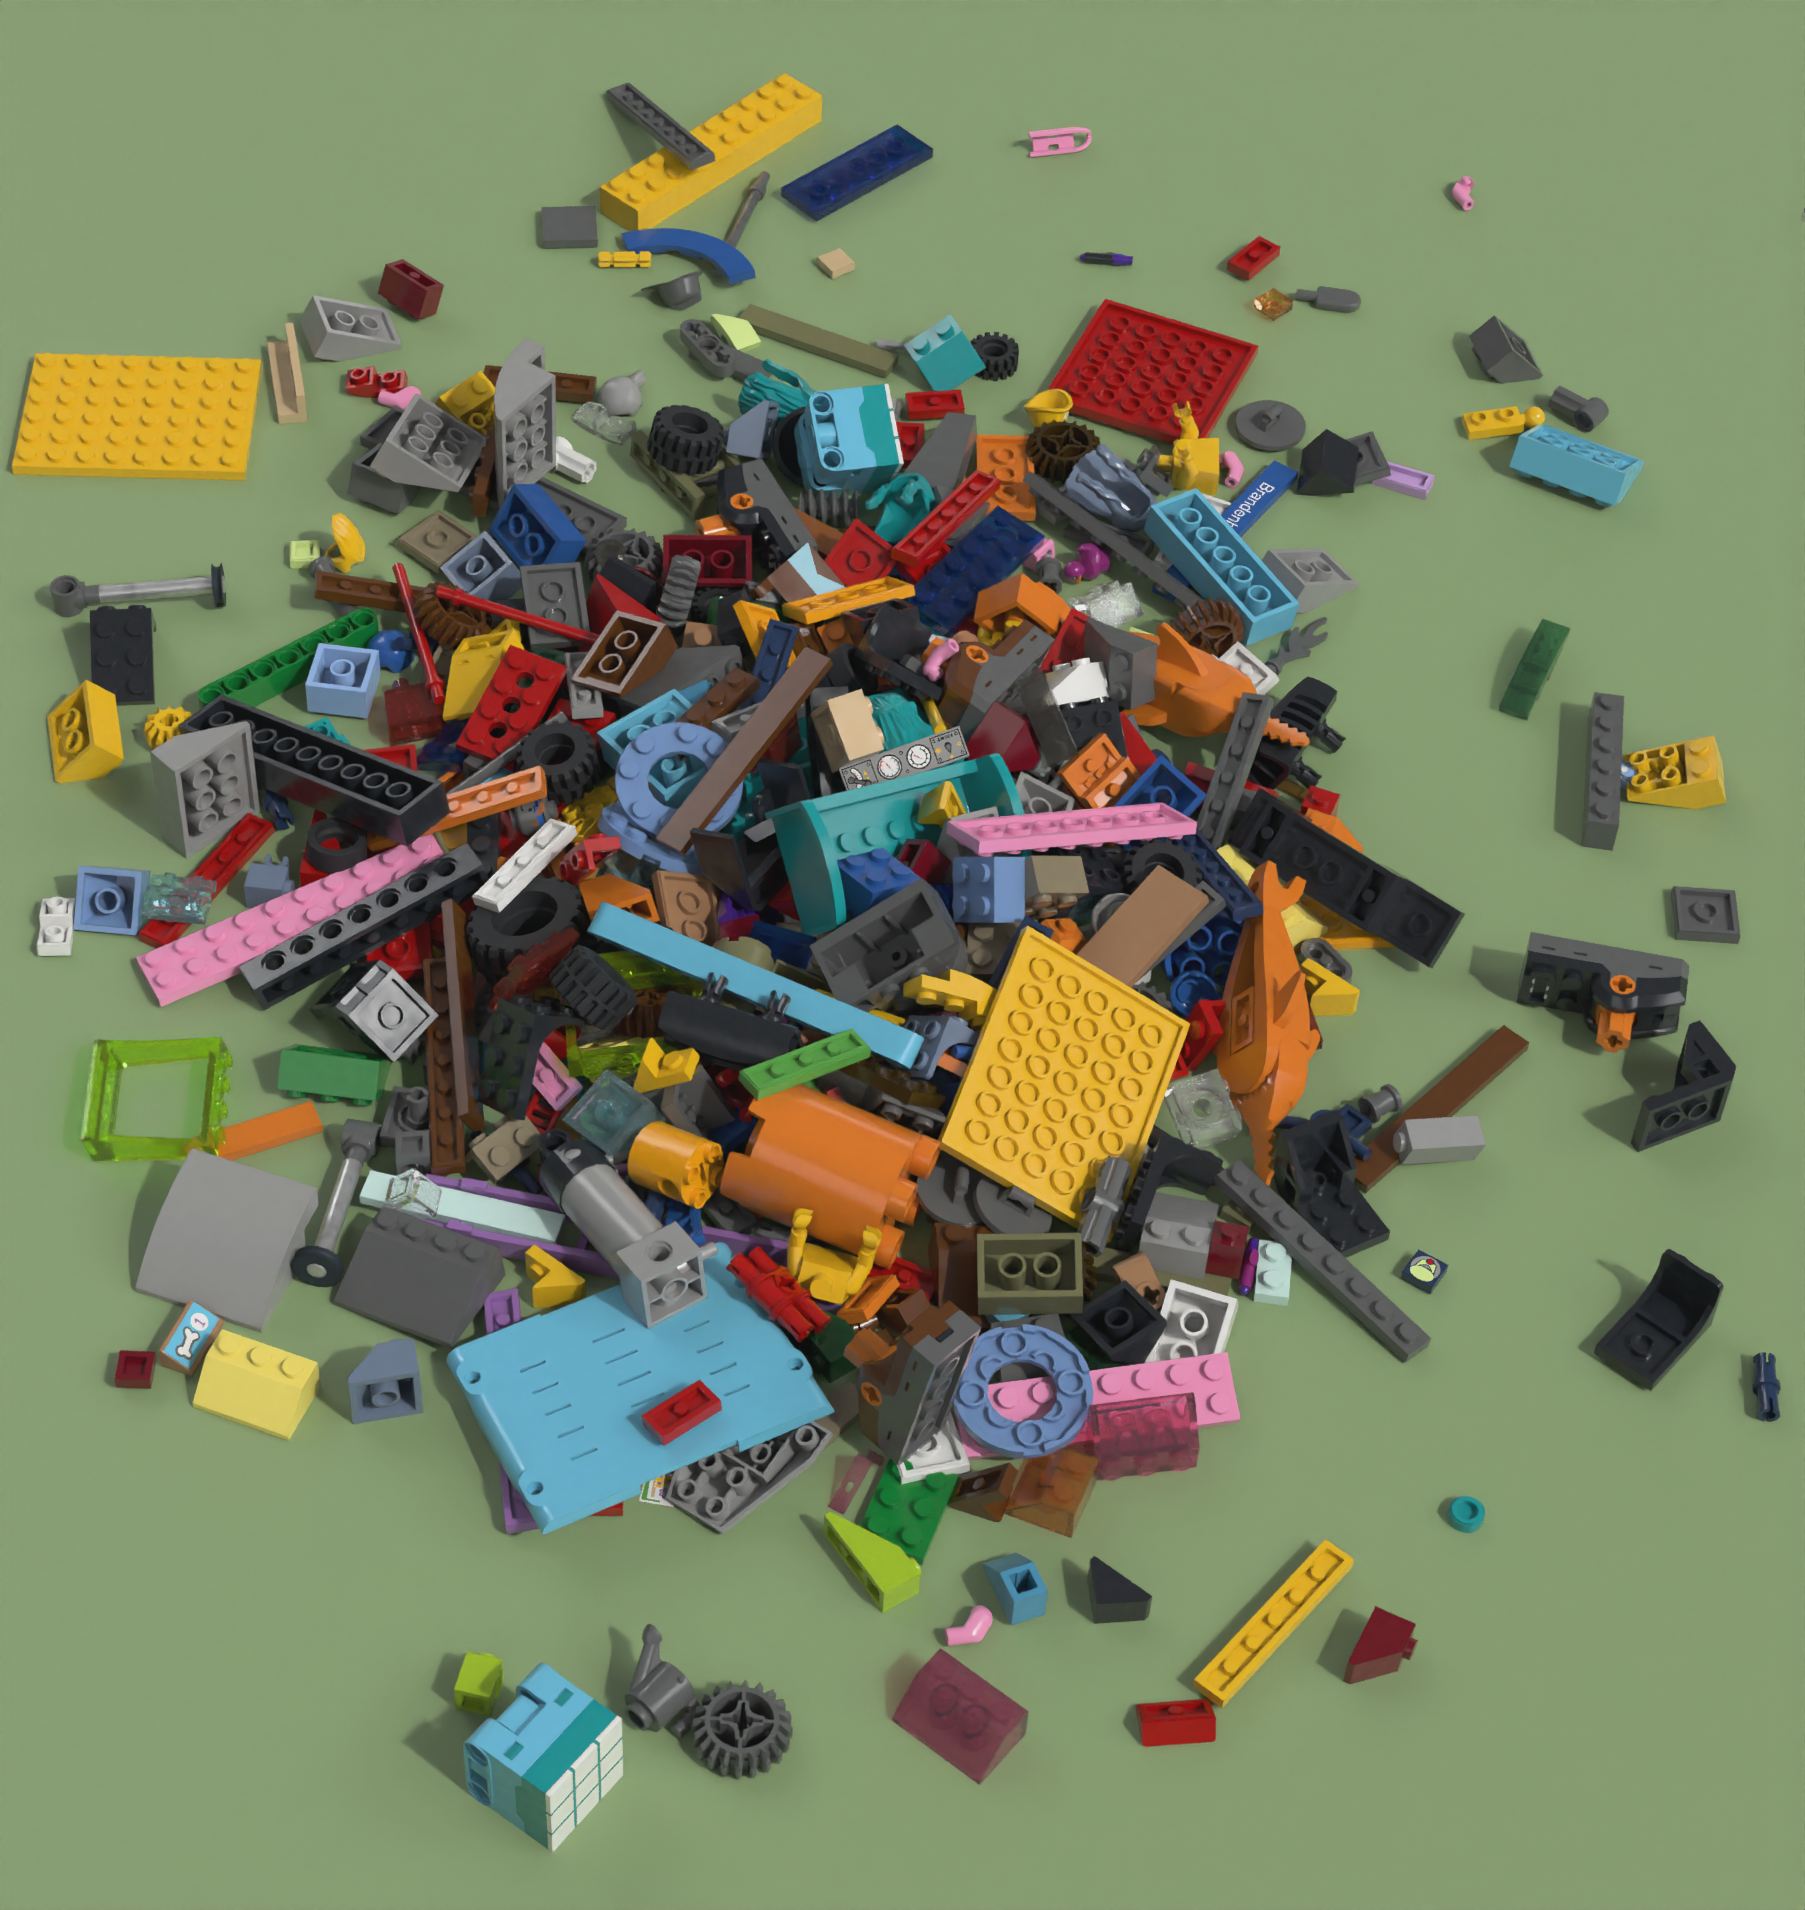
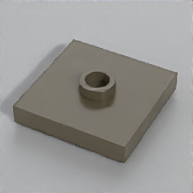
(435, 540)

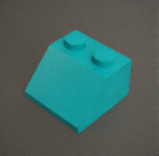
(944, 355)

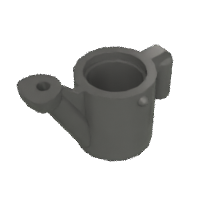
(659, 1690)

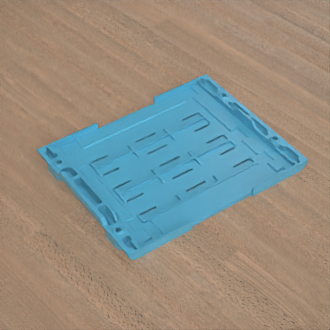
(571, 1387)

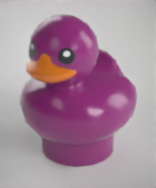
(1089, 563)

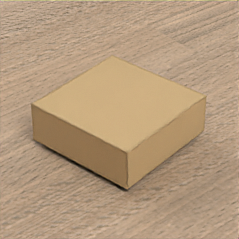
(836, 263)

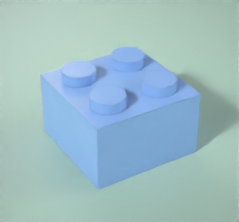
(343, 680)

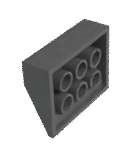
(419, 1277)

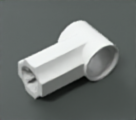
(572, 462)

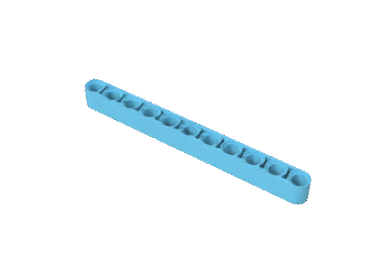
(752, 983)

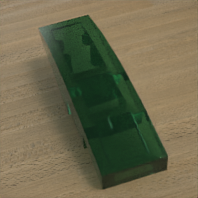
(1534, 669)

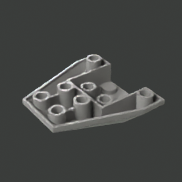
(735, 1483)

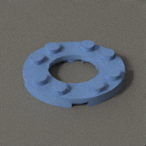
(644, 752)
(636, 843)
(1027, 1438)

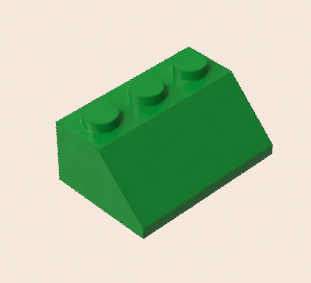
(332, 1073)

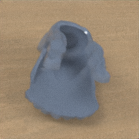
(1110, 490)

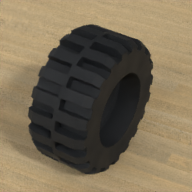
(528, 919)

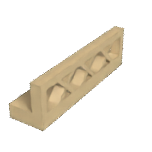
(287, 378)

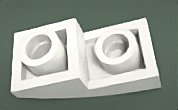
(56, 927)

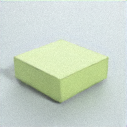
(303, 553)

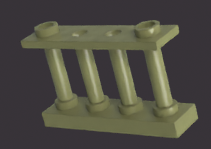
(676, 485)

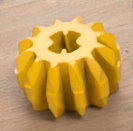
(164, 725)

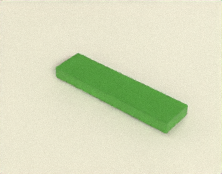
(804, 1064)

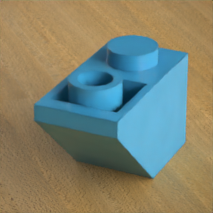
(1017, 1587)

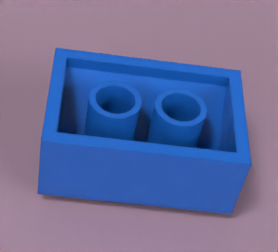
(535, 528)
(1162, 784)

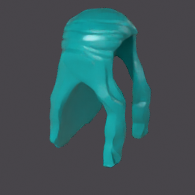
(760, 388)
(905, 505)
(898, 720)

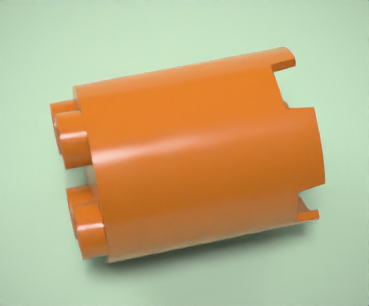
(831, 1161)

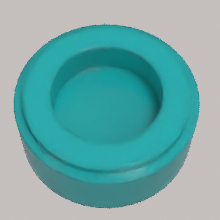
(1466, 1514)

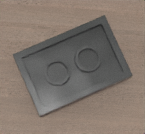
(554, 594)

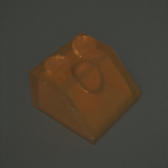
(1054, 1490)

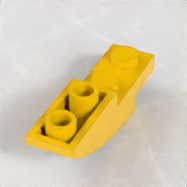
(956, 993)

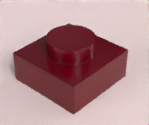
(135, 1369)

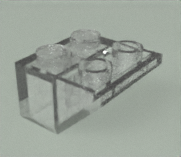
(1109, 603)

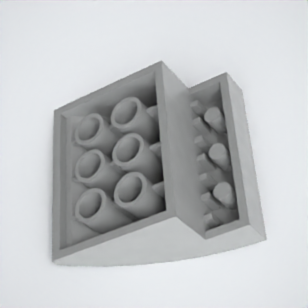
(524, 419)
(227, 1239)

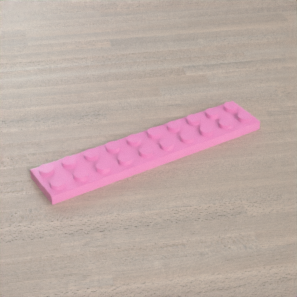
(221, 948)

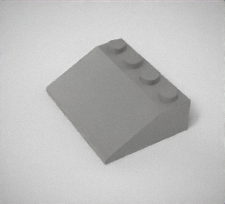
(429, 448)
(204, 785)

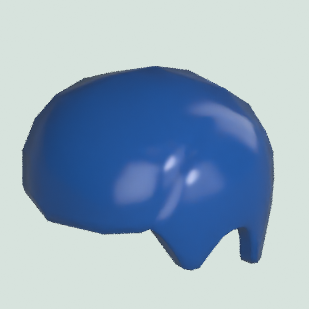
(389, 654)
(1189, 989)

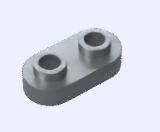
(1327, 957)

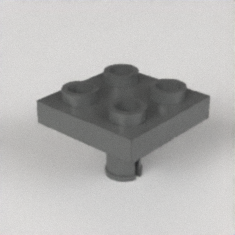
(405, 1112)

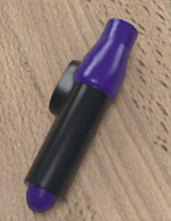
(1107, 258)

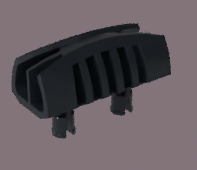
(1301, 709)
(724, 1033)

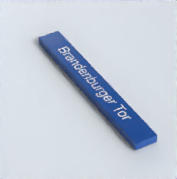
(1248, 507)

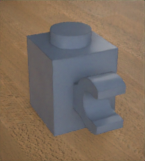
(267, 881)

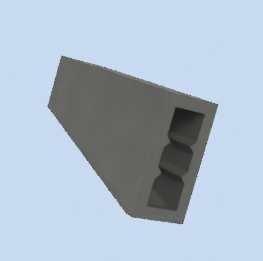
(947, 451)

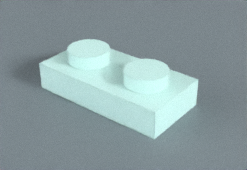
(1272, 1274)

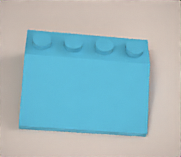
(1575, 464)
(668, 779)

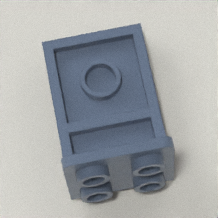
(938, 1035)

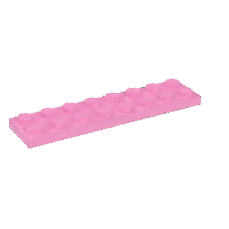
(1070, 828)
(1204, 1375)

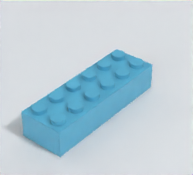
(1221, 564)

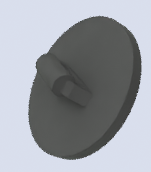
(1270, 425)
(949, 1192)
(1009, 1209)

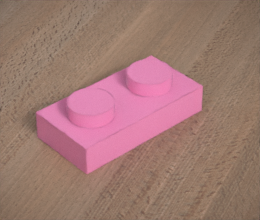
(553, 1079)

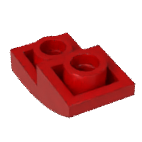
(369, 383)

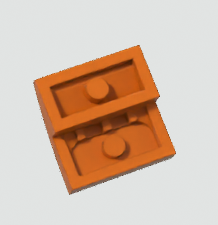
(1099, 774)

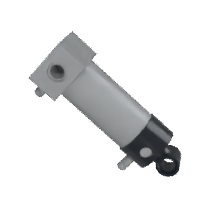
(655, 1263)

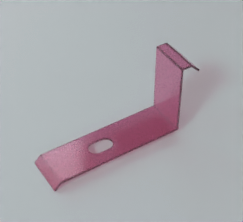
(855, 1475)

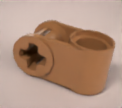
(1141, 1276)

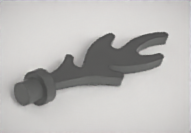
(1297, 646)

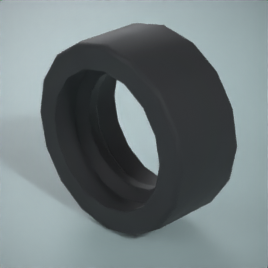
(848, 671)
(336, 860)

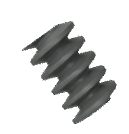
(830, 507)

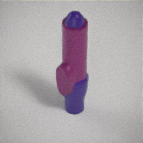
(1250, 1261)

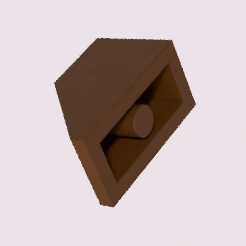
(901, 1309)

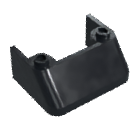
(751, 869)

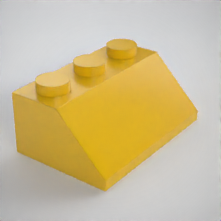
(85, 735)

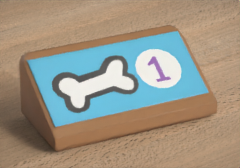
(190, 1338)

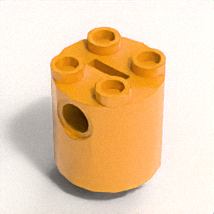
(676, 1163)

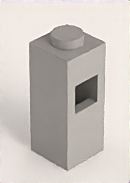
(1439, 1139)

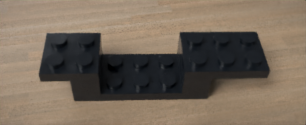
(1346, 879)

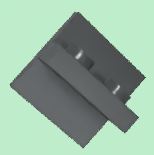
(693, 1105)

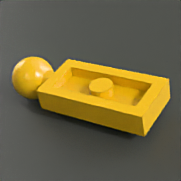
(1500, 421)

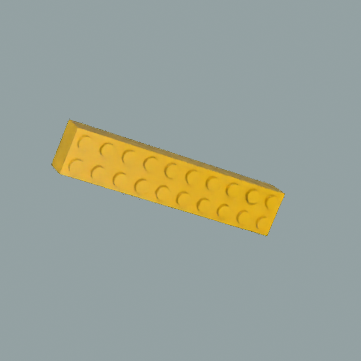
(736, 136)

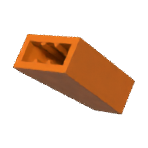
(619, 894)

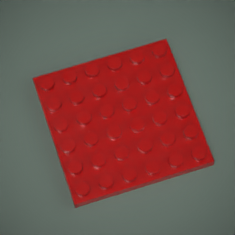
(1141, 363)

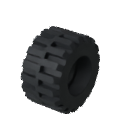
(685, 439)
(567, 744)
(1148, 856)
(593, 988)

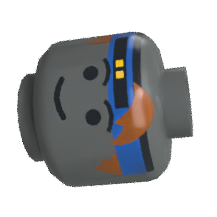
(533, 815)

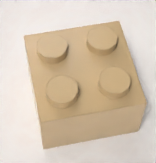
(847, 729)

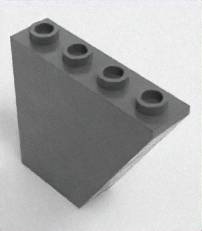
(682, 670)

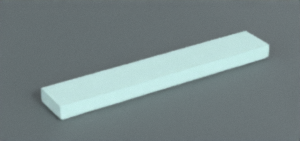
(480, 1211)

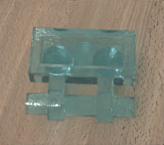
(178, 898)

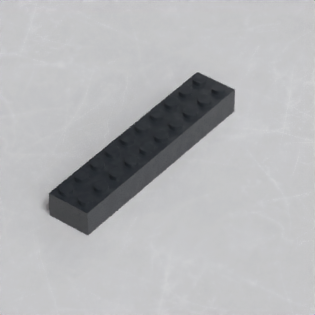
(332, 773)

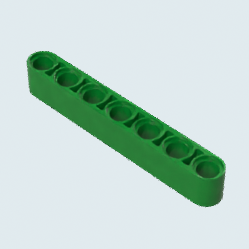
(290, 663)

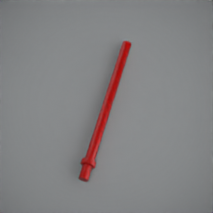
(459, 597)
(434, 683)

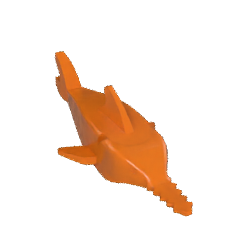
(1193, 689)
(1266, 1019)

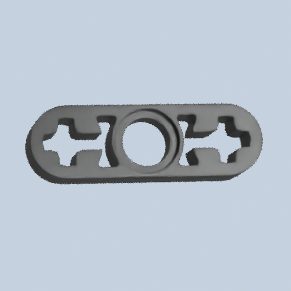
(708, 358)

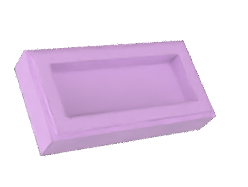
(1407, 481)

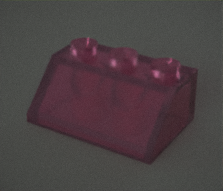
(1143, 1436)
(961, 1716)

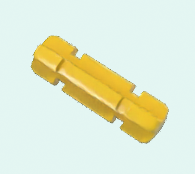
(624, 259)

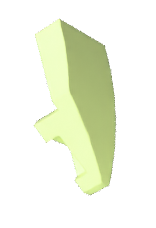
(736, 331)

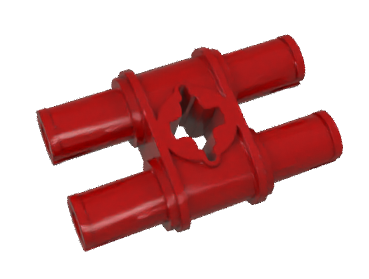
(778, 1293)

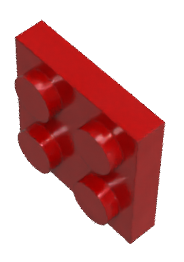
(860, 555)

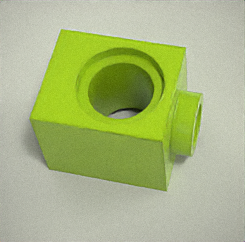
(479, 1683)

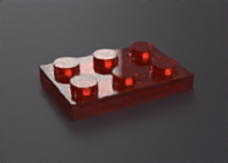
(535, 967)

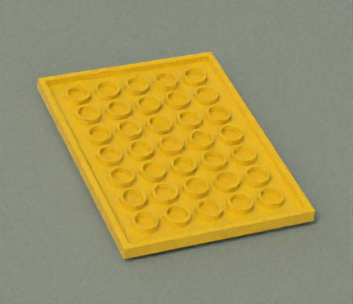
(138, 417)
(1061, 1077)

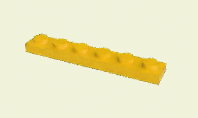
(1273, 1623)

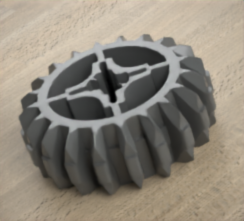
(639, 551)
(678, 592)
(720, 1722)

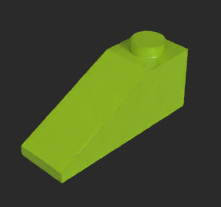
(875, 1562)

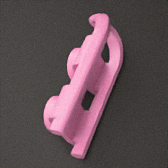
(1064, 139)

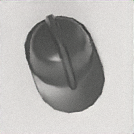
(681, 291)

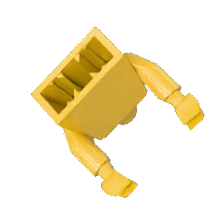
(1193, 460)
(824, 1271)

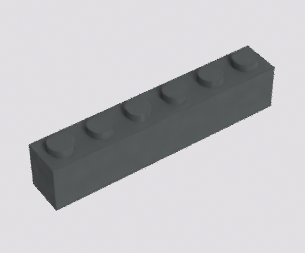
(1603, 771)

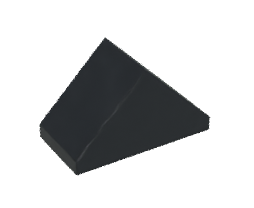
(1115, 1596)

